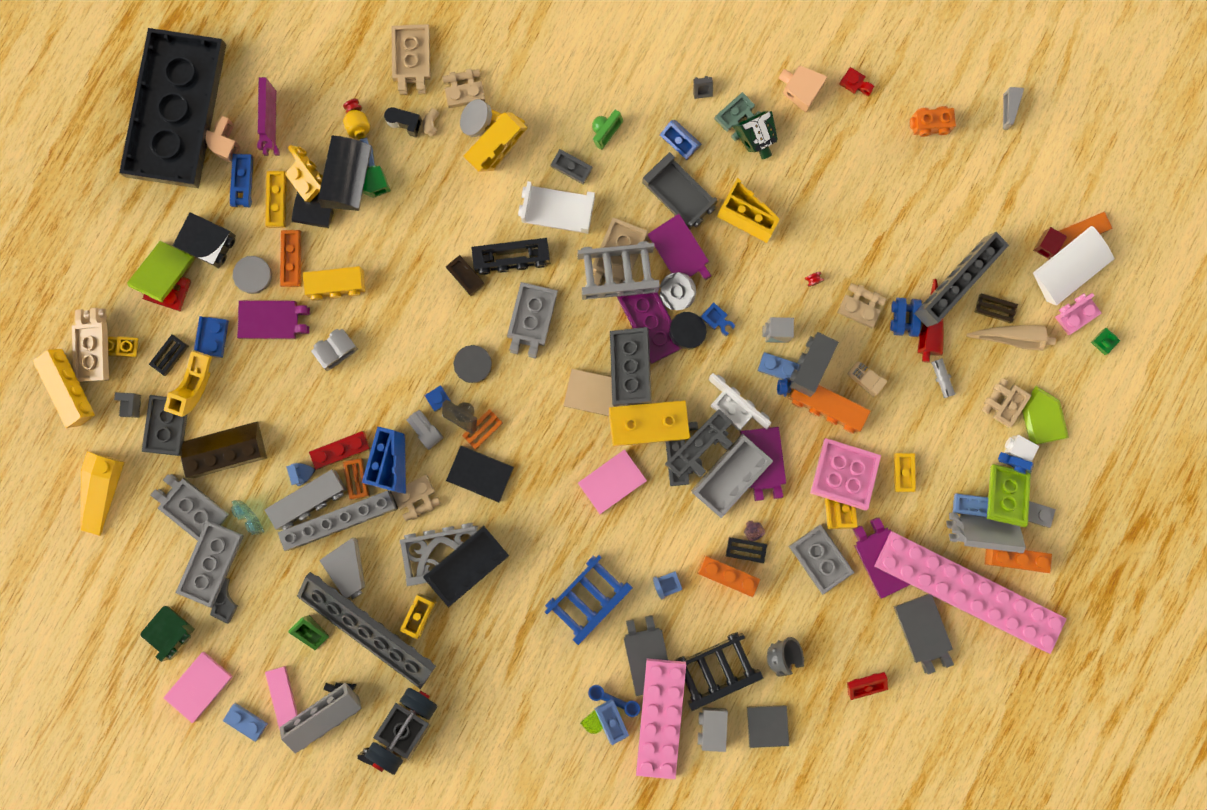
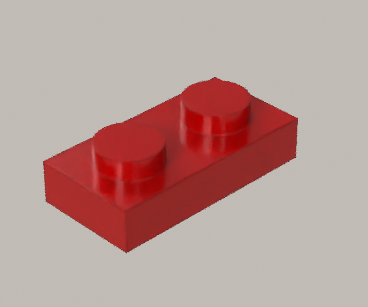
(867, 686)

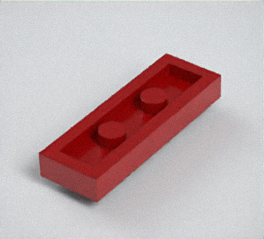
(339, 450)

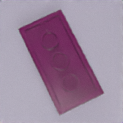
(650, 312)

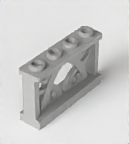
(426, 550)

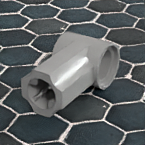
(427, 433)

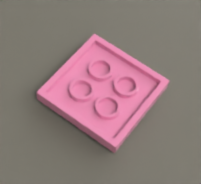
(845, 474)

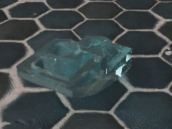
(243, 512)

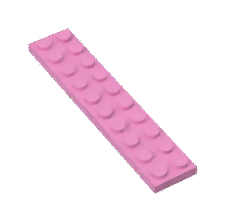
(970, 592)

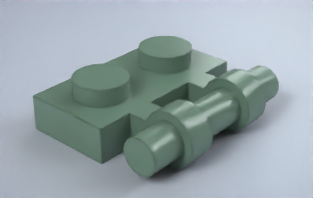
(734, 112)

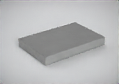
(821, 559)

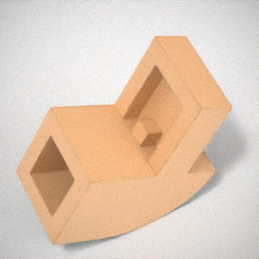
(220, 142)

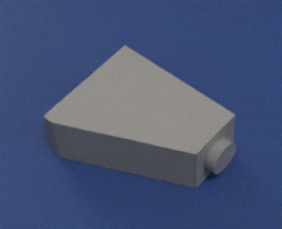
(346, 568)

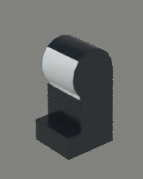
(403, 119)

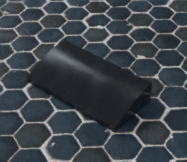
(344, 174)
(465, 566)

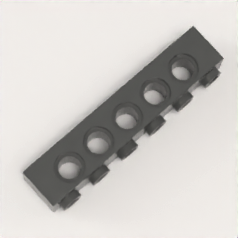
(961, 279)

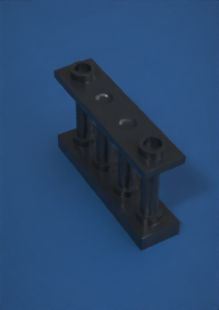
(732, 683)

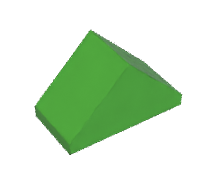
(309, 632)

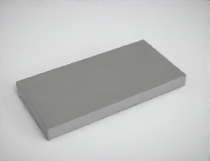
(209, 564)

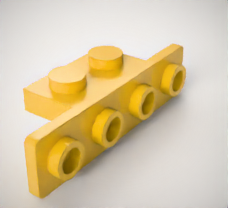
(304, 174)

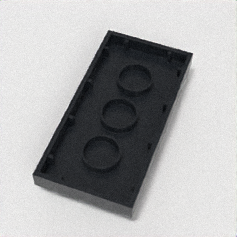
(173, 108)

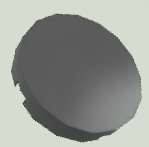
(472, 364)

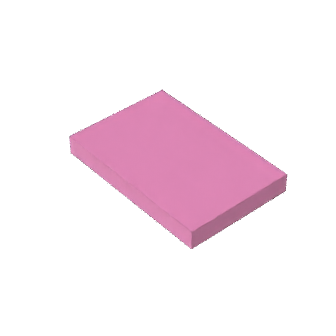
(612, 481)
(198, 687)

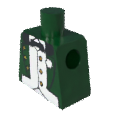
(758, 133)

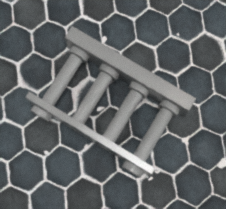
(610, 288)

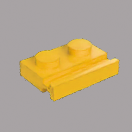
(840, 515)

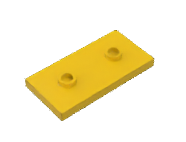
(649, 423)

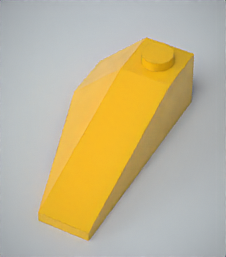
(98, 488)

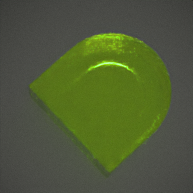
(592, 723)

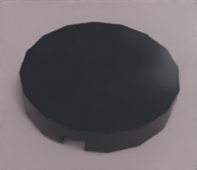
(687, 330)

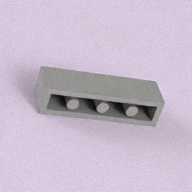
(306, 499)
(320, 718)

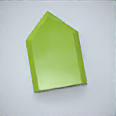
(1044, 418)

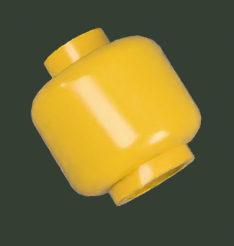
(356, 124)

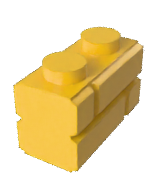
(418, 616)

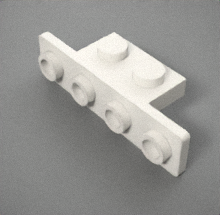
(734, 406)

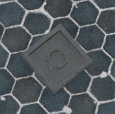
(768, 726)

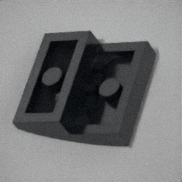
(311, 212)

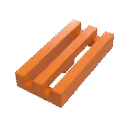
(491, 431)
(348, 478)

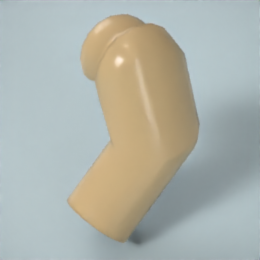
(428, 125)

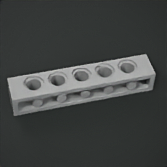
(337, 520)

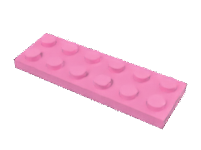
(661, 718)

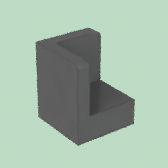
(129, 404)

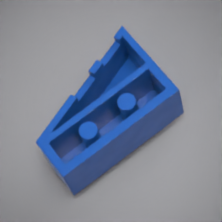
(387, 461)

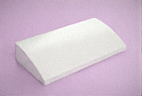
(1073, 266)

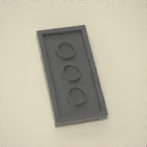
(630, 367)

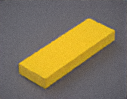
(276, 199)

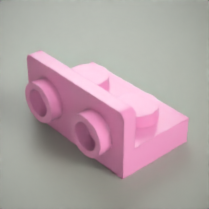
(1078, 314)

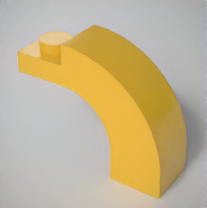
(188, 393)

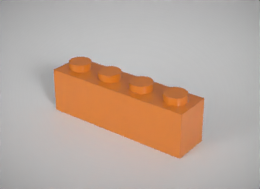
(833, 407)

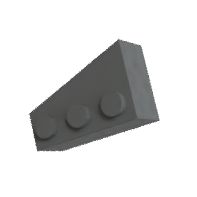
(813, 363)

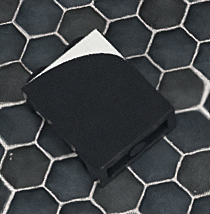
(204, 240)

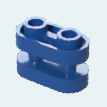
(899, 323)

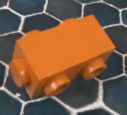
(937, 120)

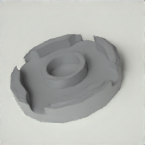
(475, 118)
(252, 274)
(677, 291)

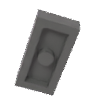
(571, 166)

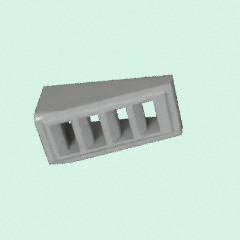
(1011, 103)

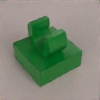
(1105, 341)

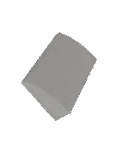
(731, 475)

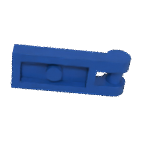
(241, 180)

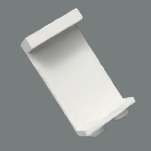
(556, 208)

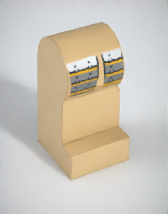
(867, 378)

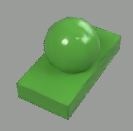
(606, 128)

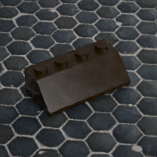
(222, 450)

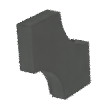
(224, 607)

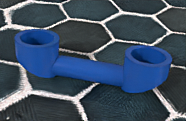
(630, 708)

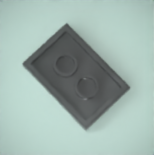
(163, 430)

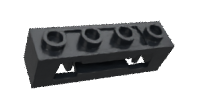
(504, 265)

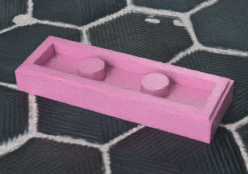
(281, 695)

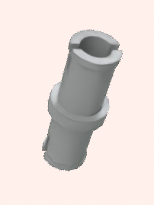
(943, 378)

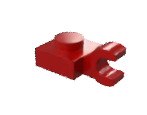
(854, 81)

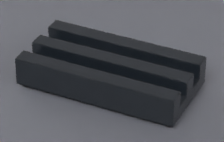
(174, 359)
(762, 553)

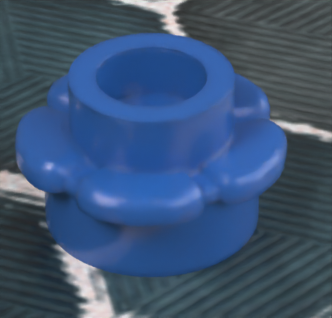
(783, 387)

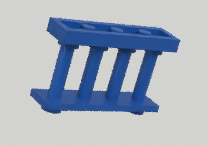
(593, 617)

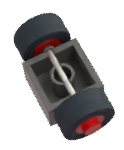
(401, 731)

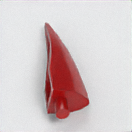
(932, 337)

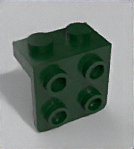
(167, 633)

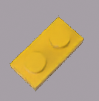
(904, 472)

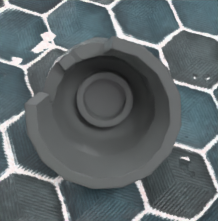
(784, 654)

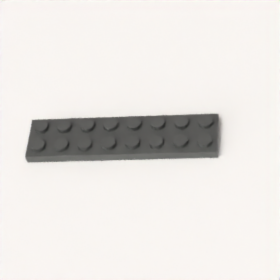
(365, 630)

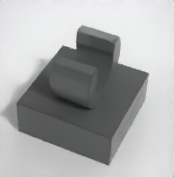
(702, 87)

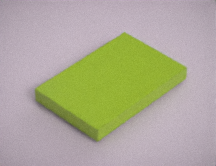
(160, 271)
(1008, 496)

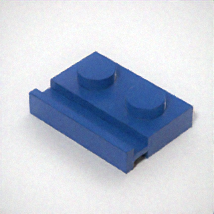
(211, 336)

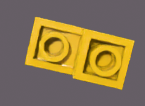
(122, 346)

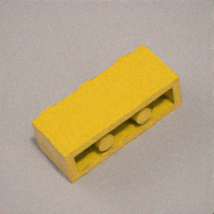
(334, 282)

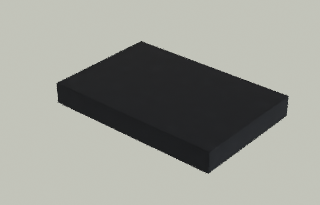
(480, 474)

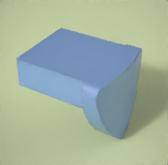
(299, 473)
(667, 584)

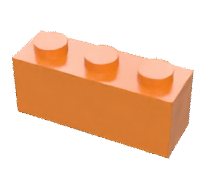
(1028, 560)
(728, 576)

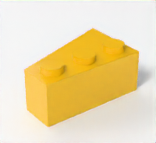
(495, 142)
(748, 213)

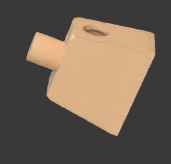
(802, 86)

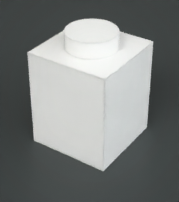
(1021, 448)

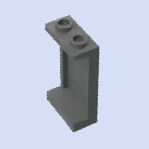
(679, 191)

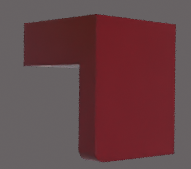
(1050, 243)

